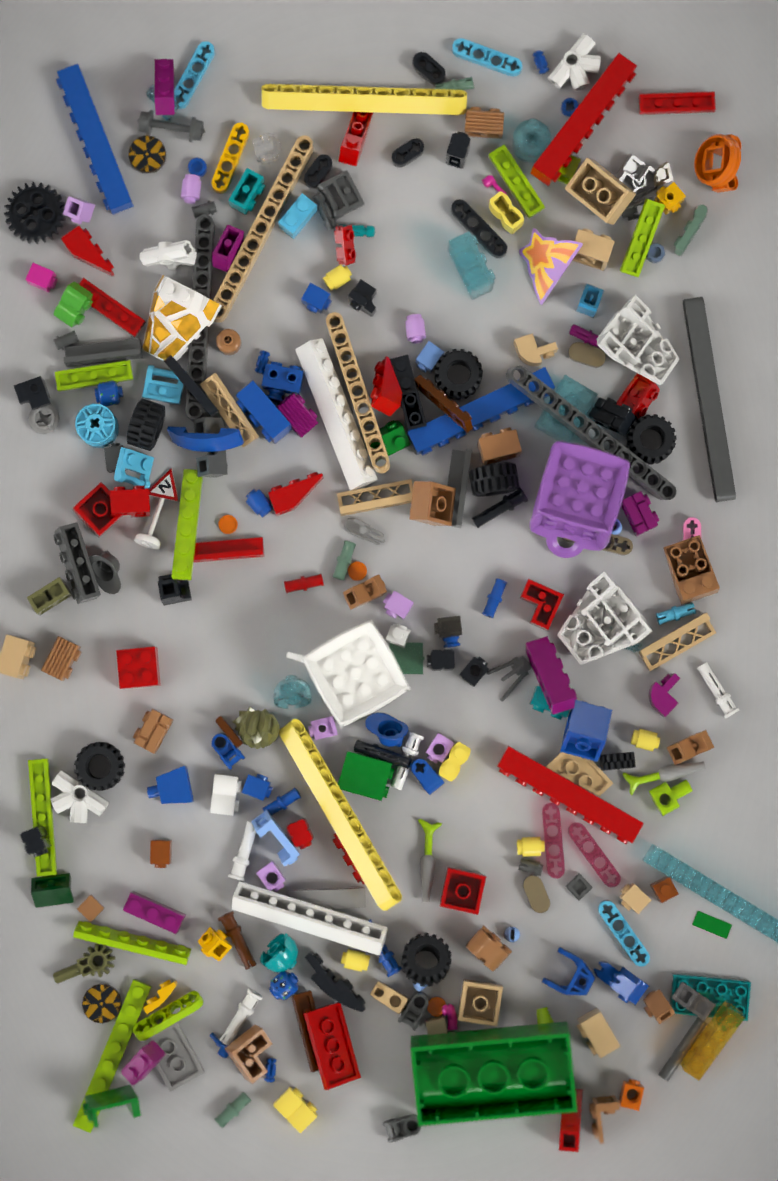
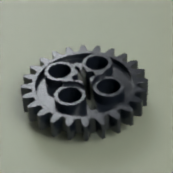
(26, 199)

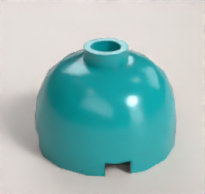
(281, 954)

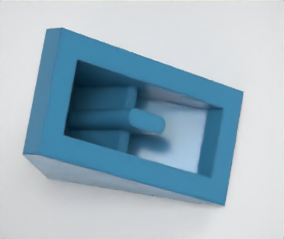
(590, 300)

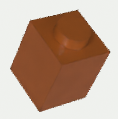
(160, 853)
(664, 889)

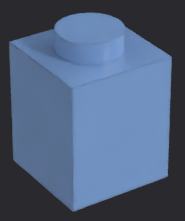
(429, 357)

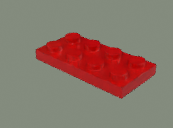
(332, 1045)

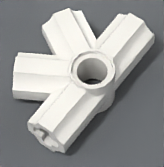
(583, 64)
(169, 254)
(78, 806)

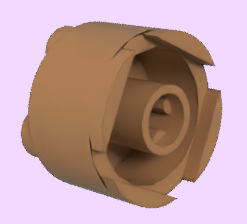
(488, 948)

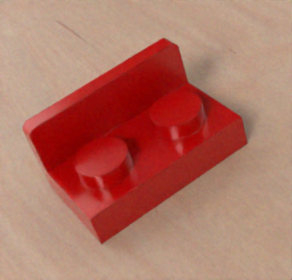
(639, 395)

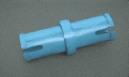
(675, 613)

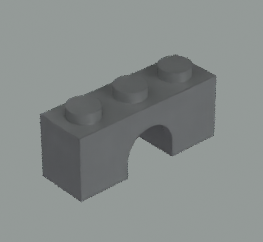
(214, 463)

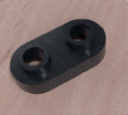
(431, 67)

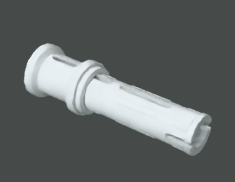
(722, 698)
(409, 750)
(241, 861)
(245, 1009)

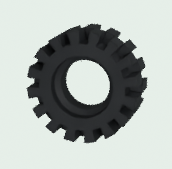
(617, 761)

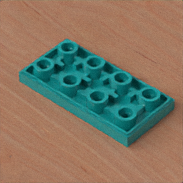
(715, 990)

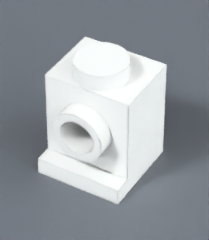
(398, 635)

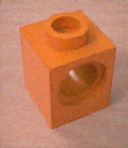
(631, 1103)

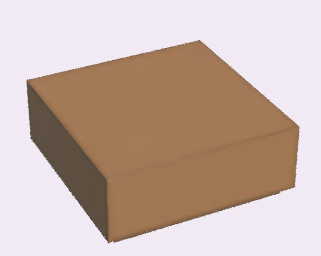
(90, 908)

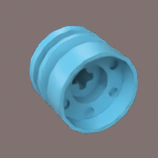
(94, 436)

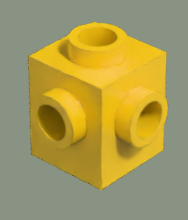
(670, 197)
(214, 943)

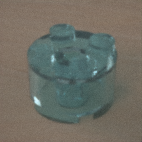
(532, 130)

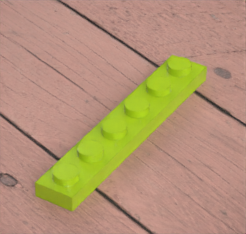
(187, 525)
(42, 812)
(132, 942)

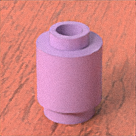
(191, 188)
(415, 328)

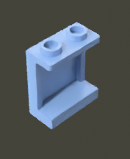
(266, 823)

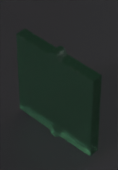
(409, 658)

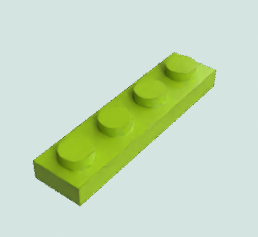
(516, 181)
(642, 237)
(93, 375)

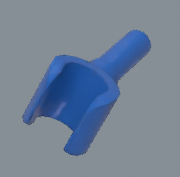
(221, 1052)

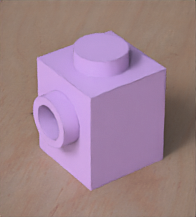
(78, 210)
(397, 605)

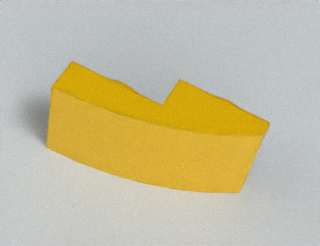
(164, 992)

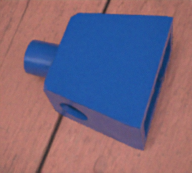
(172, 787)

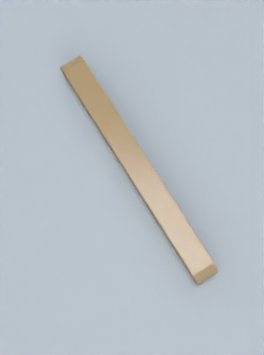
(263, 220)

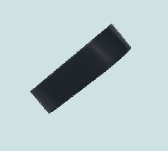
(404, 149)
(314, 168)

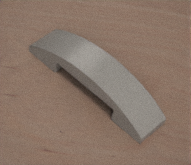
(332, 898)

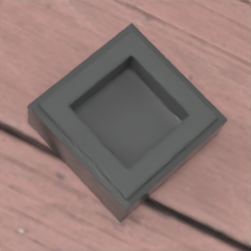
(579, 886)

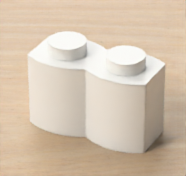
(225, 794)

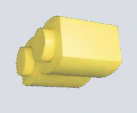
(510, 216)
(457, 756)
(295, 1109)

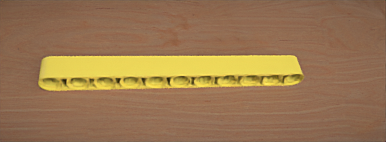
(364, 99)
(340, 815)

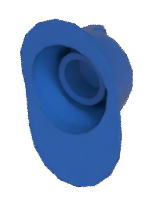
(387, 728)

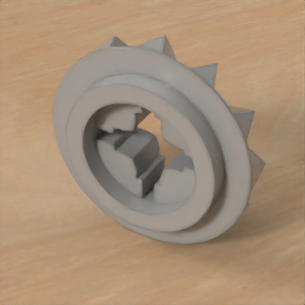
(35, 417)

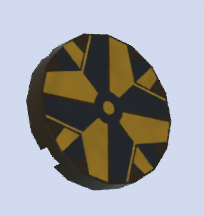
(147, 154)
(101, 1003)

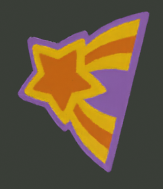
(547, 261)

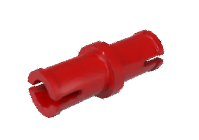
(303, 583)

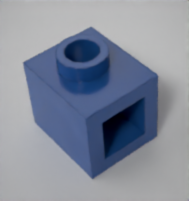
(316, 299)
(257, 787)

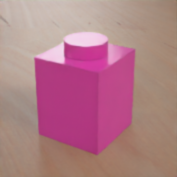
(41, 277)

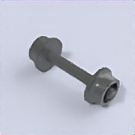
(147, 121)

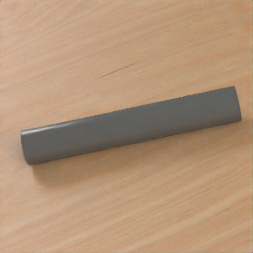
(682, 1049)

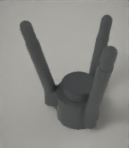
(632, 207)
(520, 666)

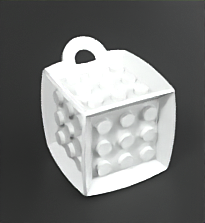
(355, 673)

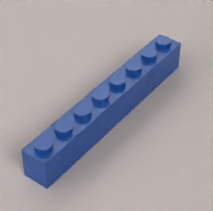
(95, 139)
(482, 410)

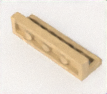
(228, 408)
(375, 504)
(704, 618)

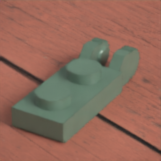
(691, 229)

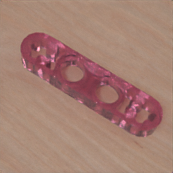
(555, 840)
(591, 856)

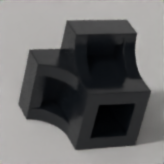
(361, 298)
(33, 392)
(173, 590)

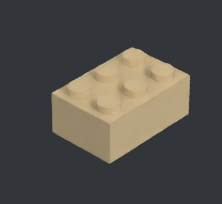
(600, 191)

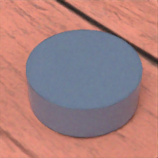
(655, 253)

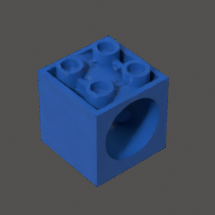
(586, 730)

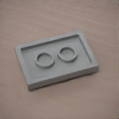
(180, 1061)

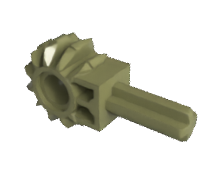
(87, 965)

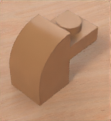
(365, 592)
(690, 747)

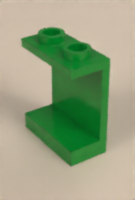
(365, 776)
(111, 1099)

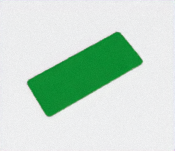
(712, 924)

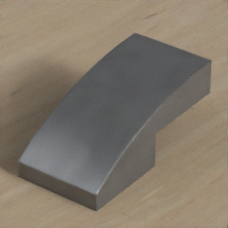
(693, 1001)

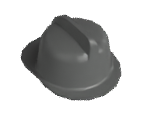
(106, 572)

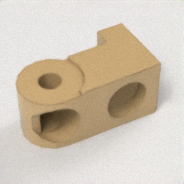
(389, 997)

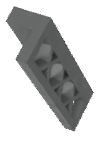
(103, 352)
(458, 479)

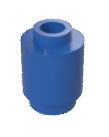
(259, 502)

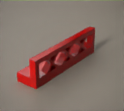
(229, 549)

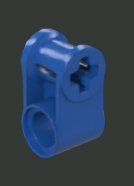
(227, 751)
(428, 778)

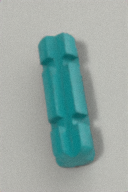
(360, 230)

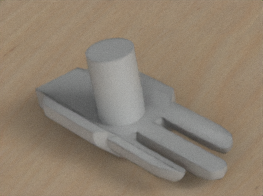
(362, 530)

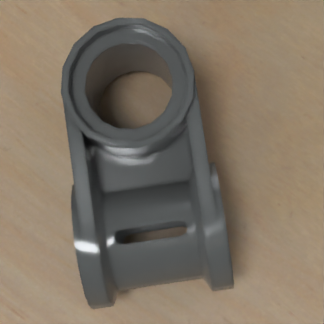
(413, 1013)
(400, 1127)

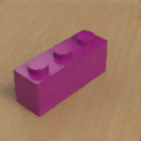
(164, 87)
(154, 912)

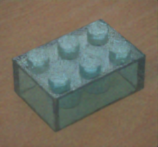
(471, 265)
(575, 394)

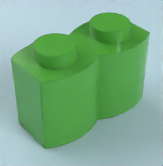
(73, 304)

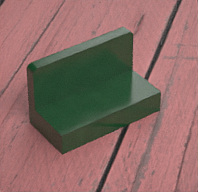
(51, 890)

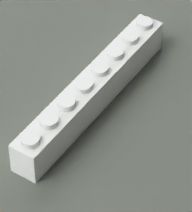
(336, 414)
(309, 918)

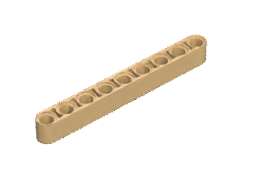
(357, 383)

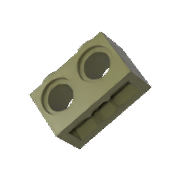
(49, 596)

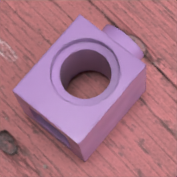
(439, 739)
(271, 867)

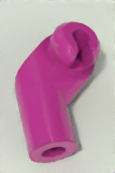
(452, 1016)

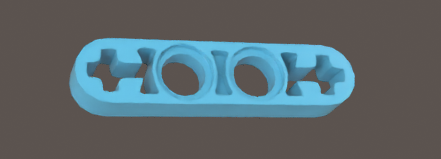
(485, 61)
(195, 76)
(622, 934)

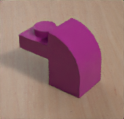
(659, 695)

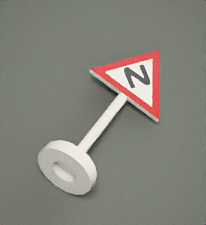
(164, 489)

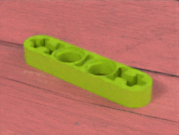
(167, 1013)

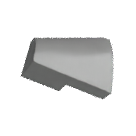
(635, 173)

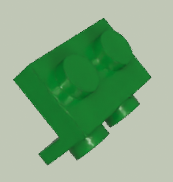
(393, 437)

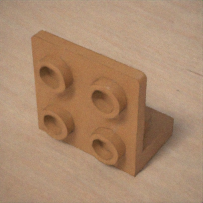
(604, 1104)

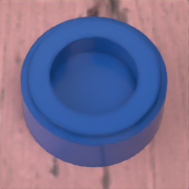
(197, 167)

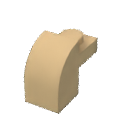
(530, 354)

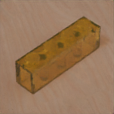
(712, 1040)

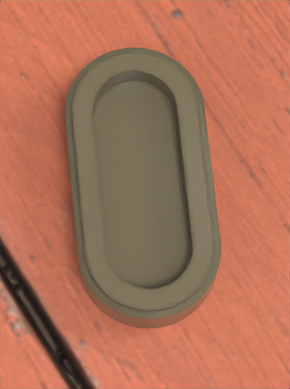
(587, 354)
(536, 894)

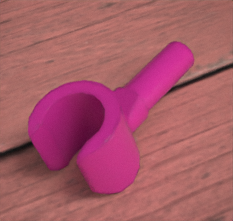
(490, 181)

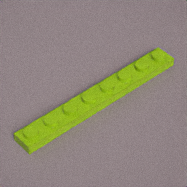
(115, 1047)

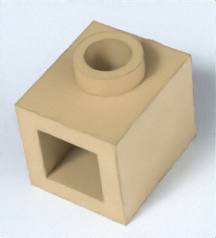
(634, 898)

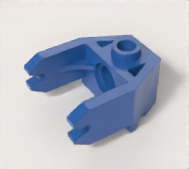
(582, 971)
(623, 982)

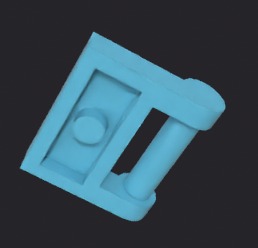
(161, 390)
(134, 462)

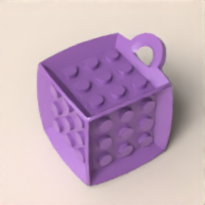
(579, 497)

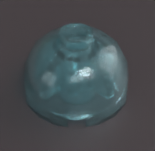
(292, 692)

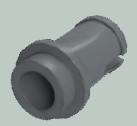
(207, 208)
(66, 340)
(533, 867)

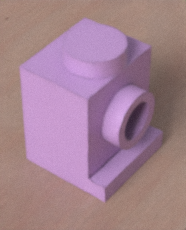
(331, 729)

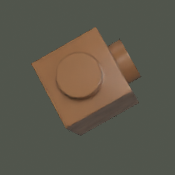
(658, 1006)

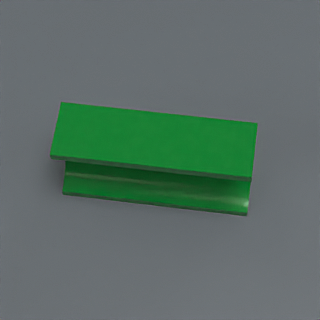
(493, 1073)

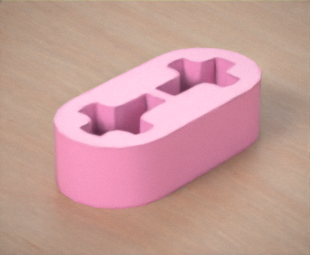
(687, 531)

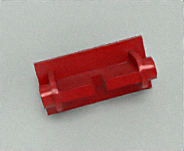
(345, 236)

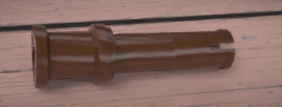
(233, 931)

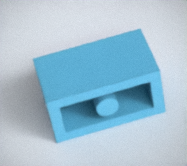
(297, 216)

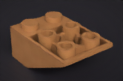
(691, 570)

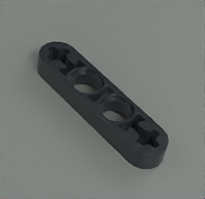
(481, 226)
(191, 386)

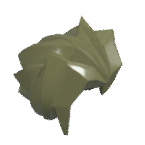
(257, 728)

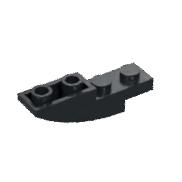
(410, 398)
(338, 990)

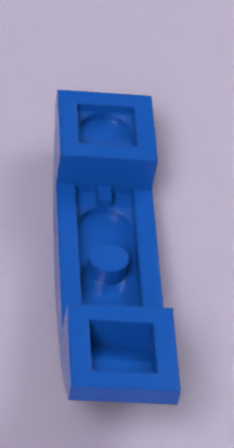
(206, 442)

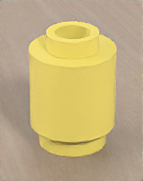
(337, 277)
(645, 739)
(530, 846)
(355, 960)

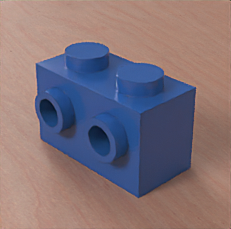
(283, 378)

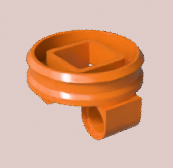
(723, 178)

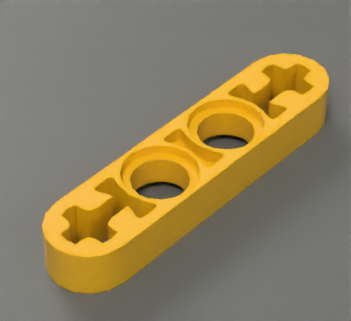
(228, 157)

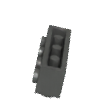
(77, 563)

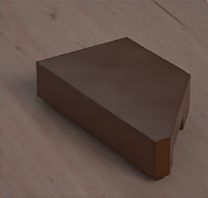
(229, 731)

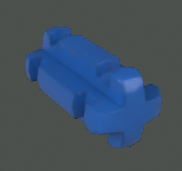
(540, 62)
(261, 362)
(271, 1068)

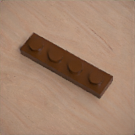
(440, 399)
(303, 1003)

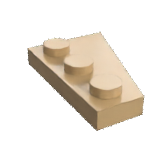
(581, 772)

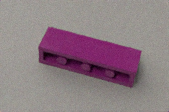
(550, 675)

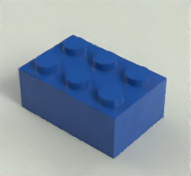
(263, 413)

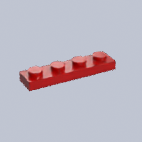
(677, 103)
(113, 309)

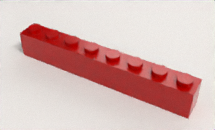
(583, 119)
(569, 794)

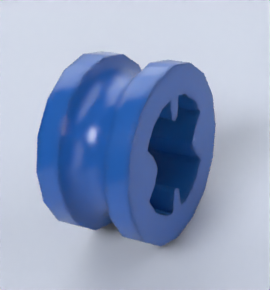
(568, 101)
(275, 395)
(451, 641)

